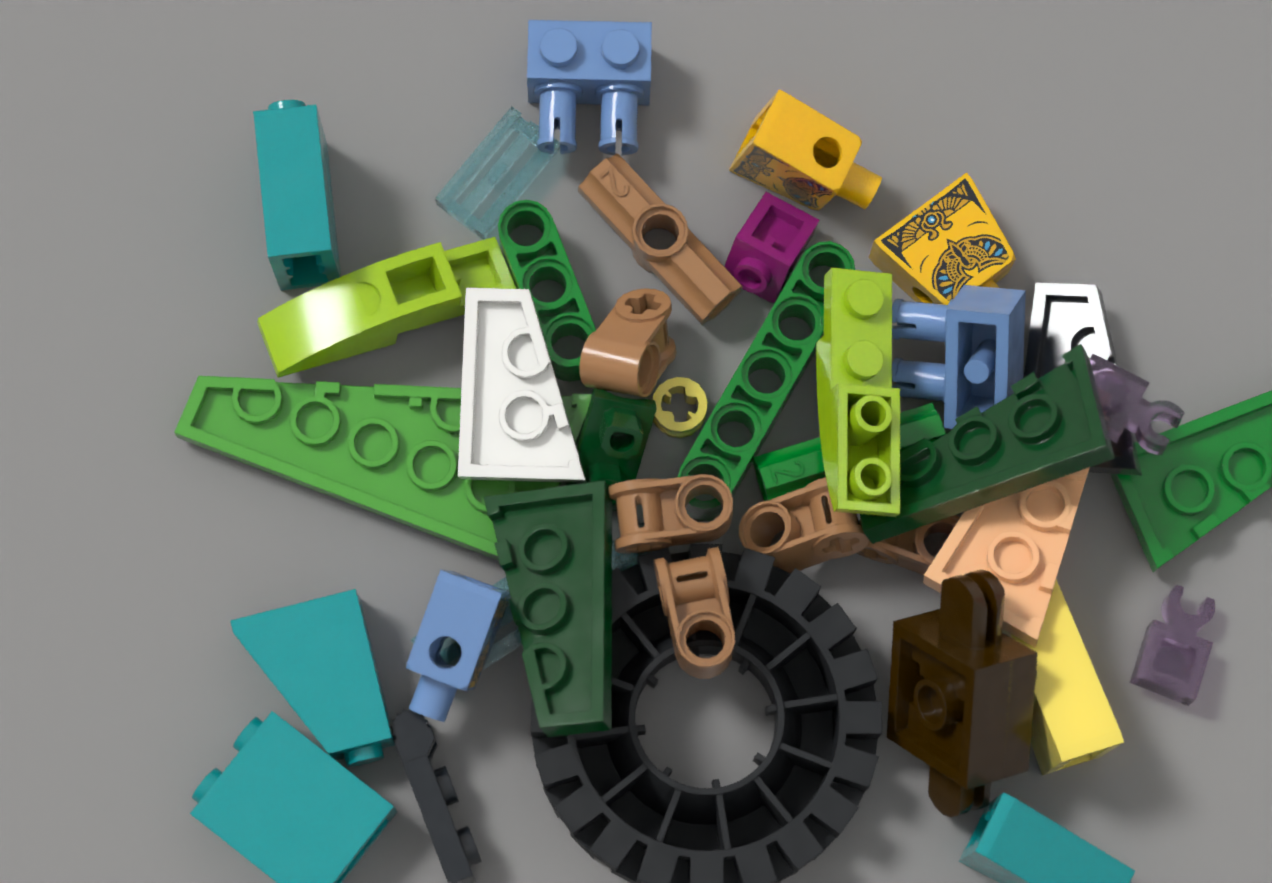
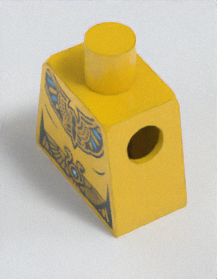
(803, 156)
(945, 246)

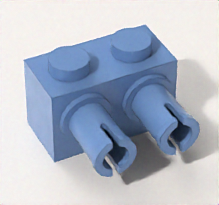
(589, 65)
(982, 352)

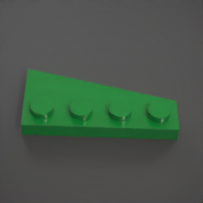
(1200, 479)

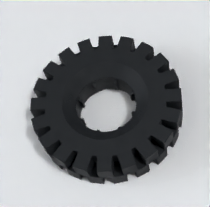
(798, 793)

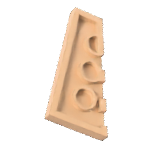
(1020, 544)

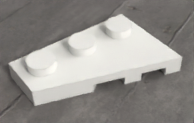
(510, 395)

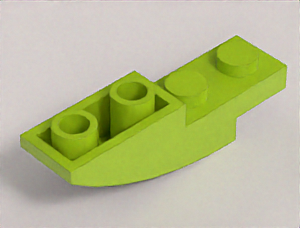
(378, 303)
(856, 394)

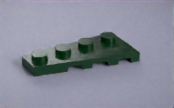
(1021, 442)
(560, 589)

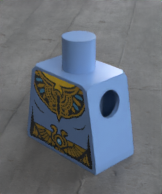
(471, 616)

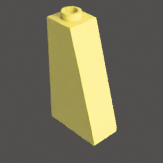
(1070, 707)

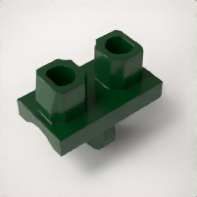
(614, 437)

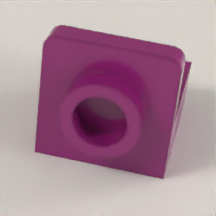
(769, 246)

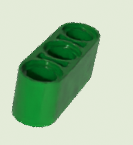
(546, 262)

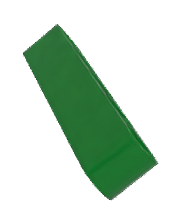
(768, 351)

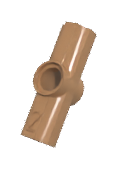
(634, 210)

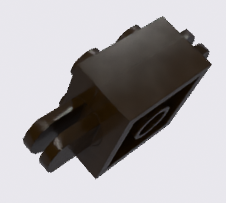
(962, 693)

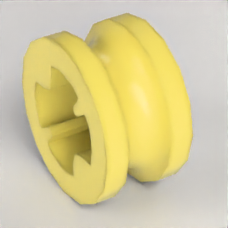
(692, 395)

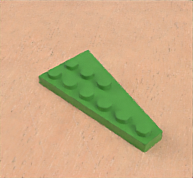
(360, 444)

